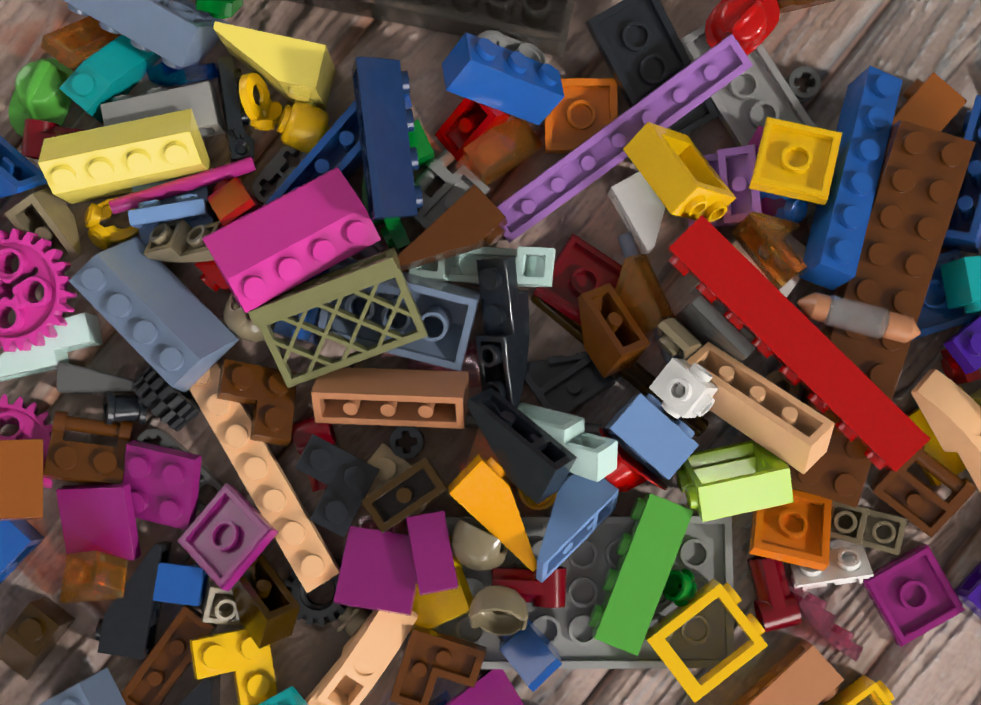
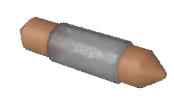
(859, 317)

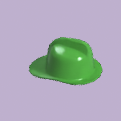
(39, 94)

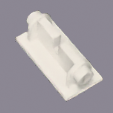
(844, 567)

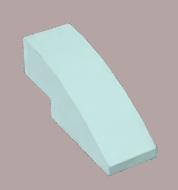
(79, 333)
(594, 453)

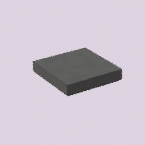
(711, 326)

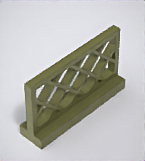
(333, 286)

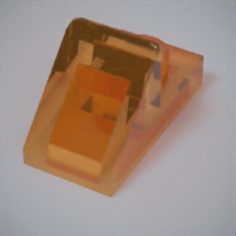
(77, 41)
(766, 244)

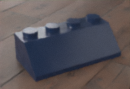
(385, 138)

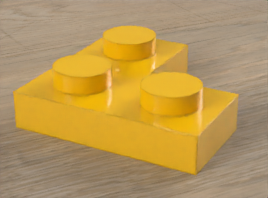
(236, 653)

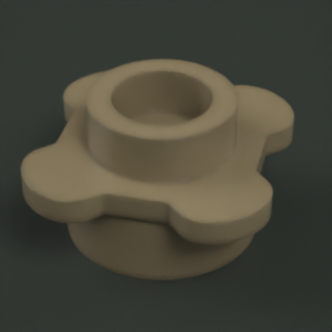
(352, 619)

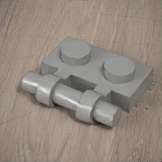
(453, 188)

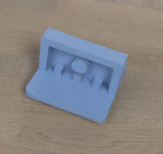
(190, 206)

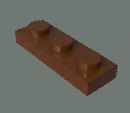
(167, 659)

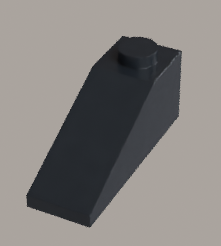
(523, 448)
(132, 621)

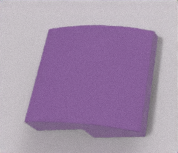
(736, 170)

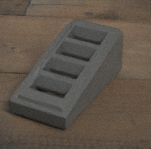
(83, 380)

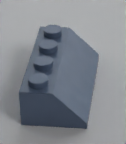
(160, 26)
(444, 308)
(154, 312)

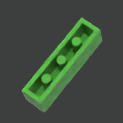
(640, 572)

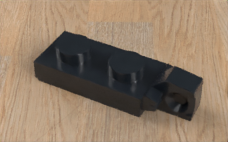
(234, 116)

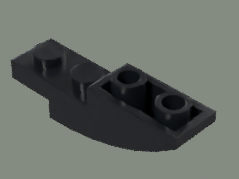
(506, 325)

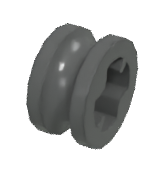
(812, 78)

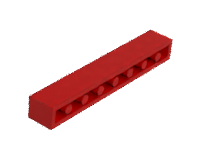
(798, 345)

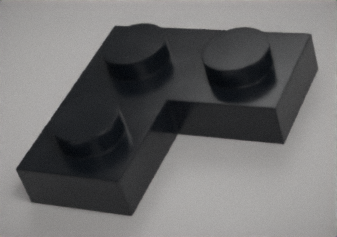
(346, 481)

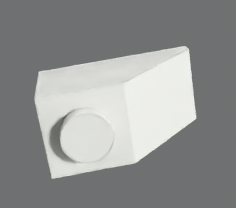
(639, 210)

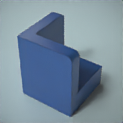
(180, 584)

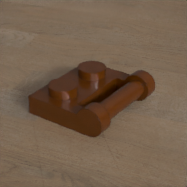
(86, 461)
(919, 501)

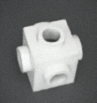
(684, 389)

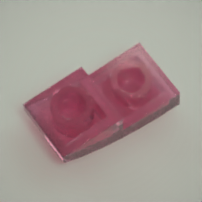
(820, 621)

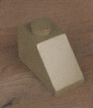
(50, 219)

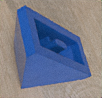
(16, 171)

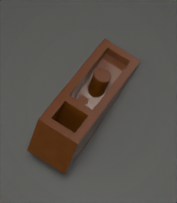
(460, 229)

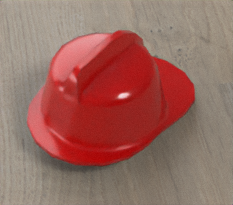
(746, 19)
(629, 471)

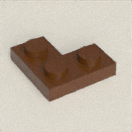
(267, 392)
(433, 656)

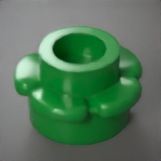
(680, 587)

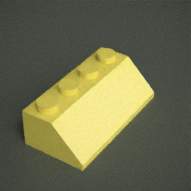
(123, 156)

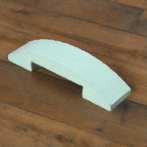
(533, 266)

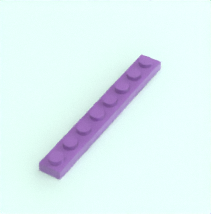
(605, 148)

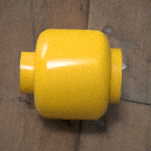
(302, 126)

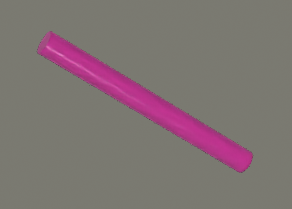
(183, 185)

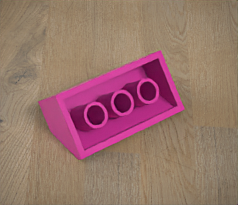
(291, 239)

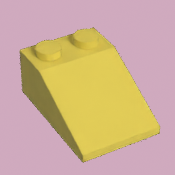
(289, 65)

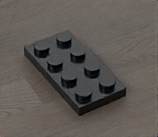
(644, 54)

